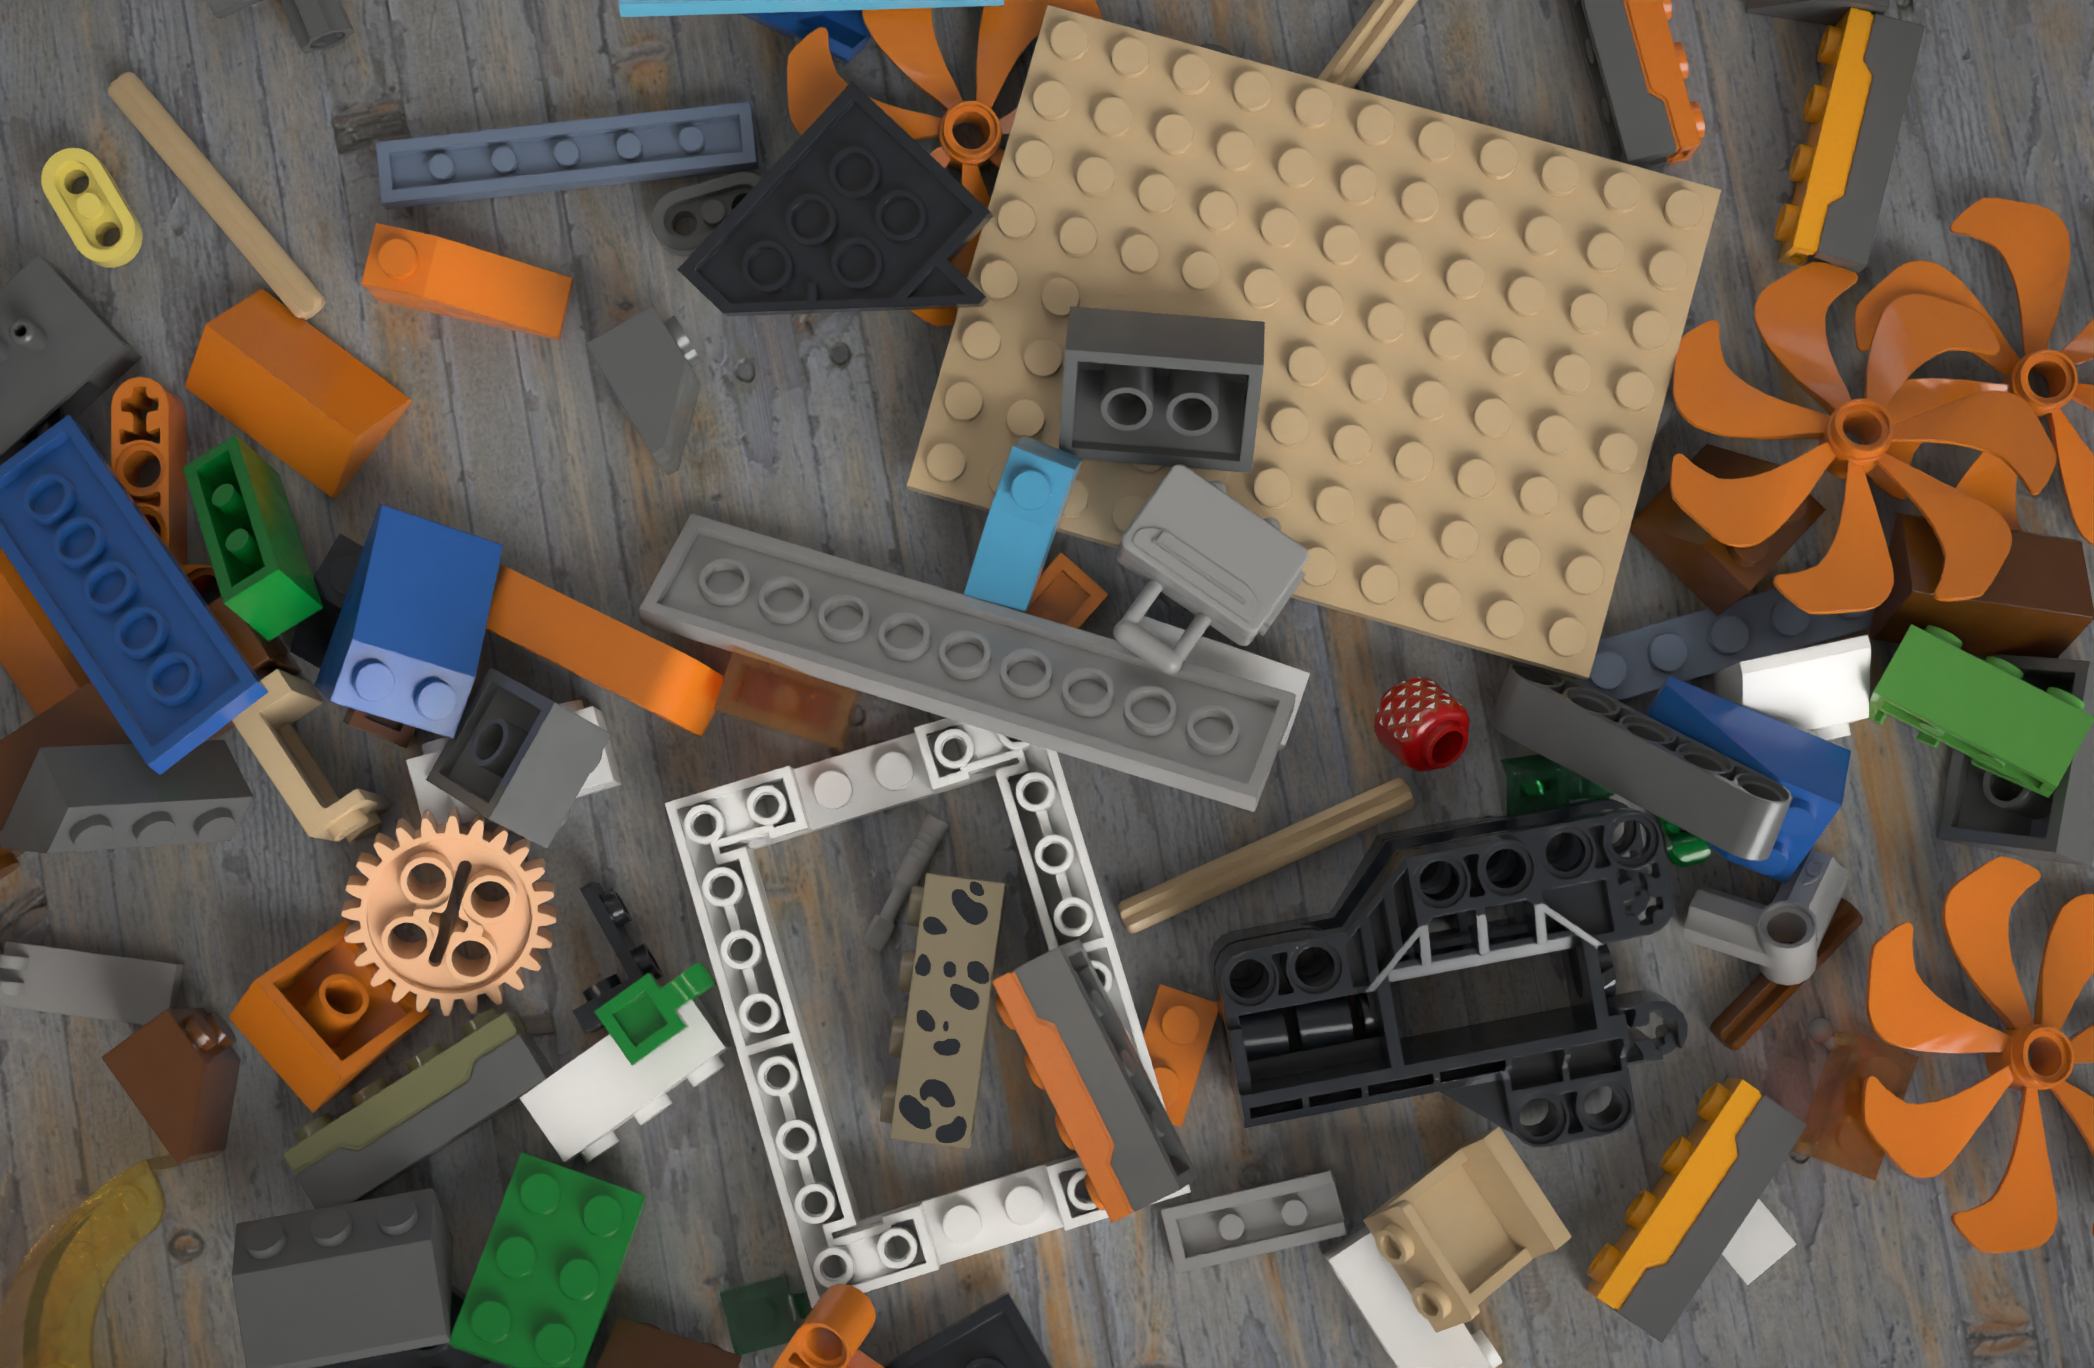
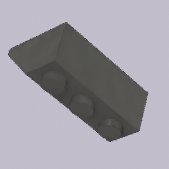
(1161, 389)
(114, 800)
(2011, 819)
(344, 1281)

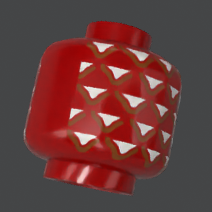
(1422, 724)

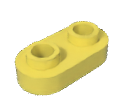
(94, 211)

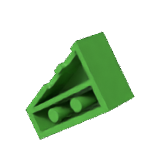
(1981, 709)

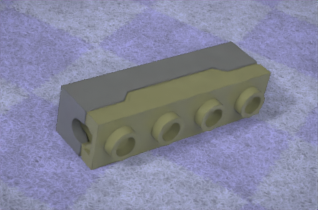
(420, 1113)

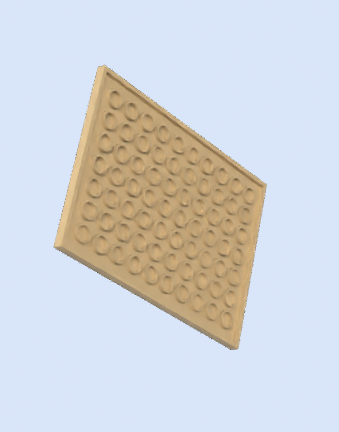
(1446, 306)

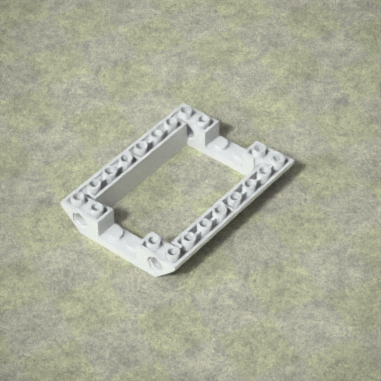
(716, 847)

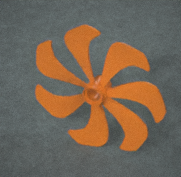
(911, 45)
(2038, 259)
(1912, 330)
(1909, 1015)

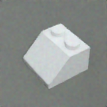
(1806, 688)

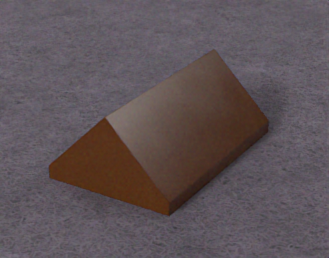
(2029, 609)

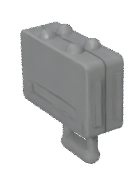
(1208, 559)

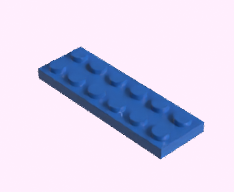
(120, 597)

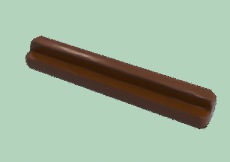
(1765, 997)

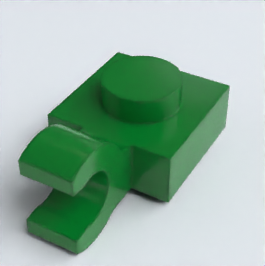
(648, 1014)

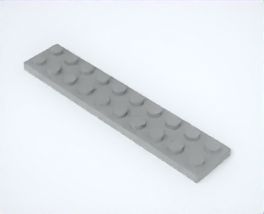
(970, 661)

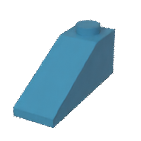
(1022, 523)

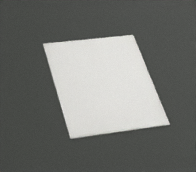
(1757, 1244)

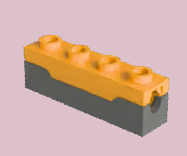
(1849, 140)
(1694, 1207)

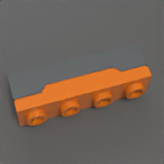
(1638, 81)
(1093, 1081)

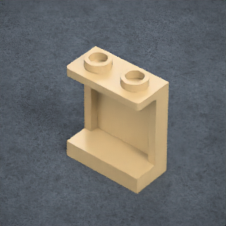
(295, 771)
(1466, 1228)

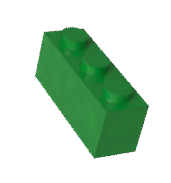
(252, 538)

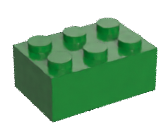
(547, 1268)

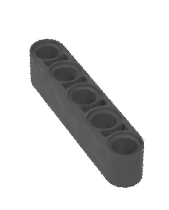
(1642, 760)

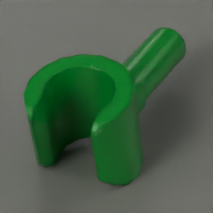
(1683, 847)

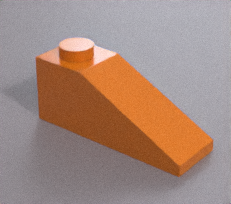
(464, 282)

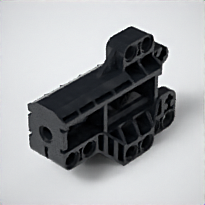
(1383, 937)

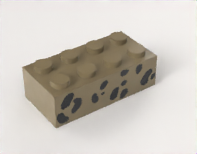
(946, 1011)

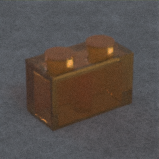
(787, 701)
(1835, 1116)

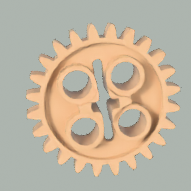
(394, 896)

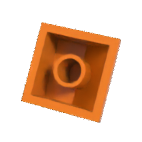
(323, 1018)

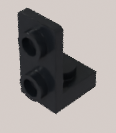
(636, 961)

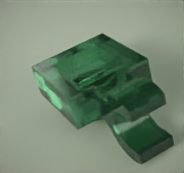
(1540, 783)
(763, 1313)

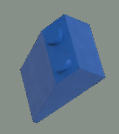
(412, 622)
(1798, 760)

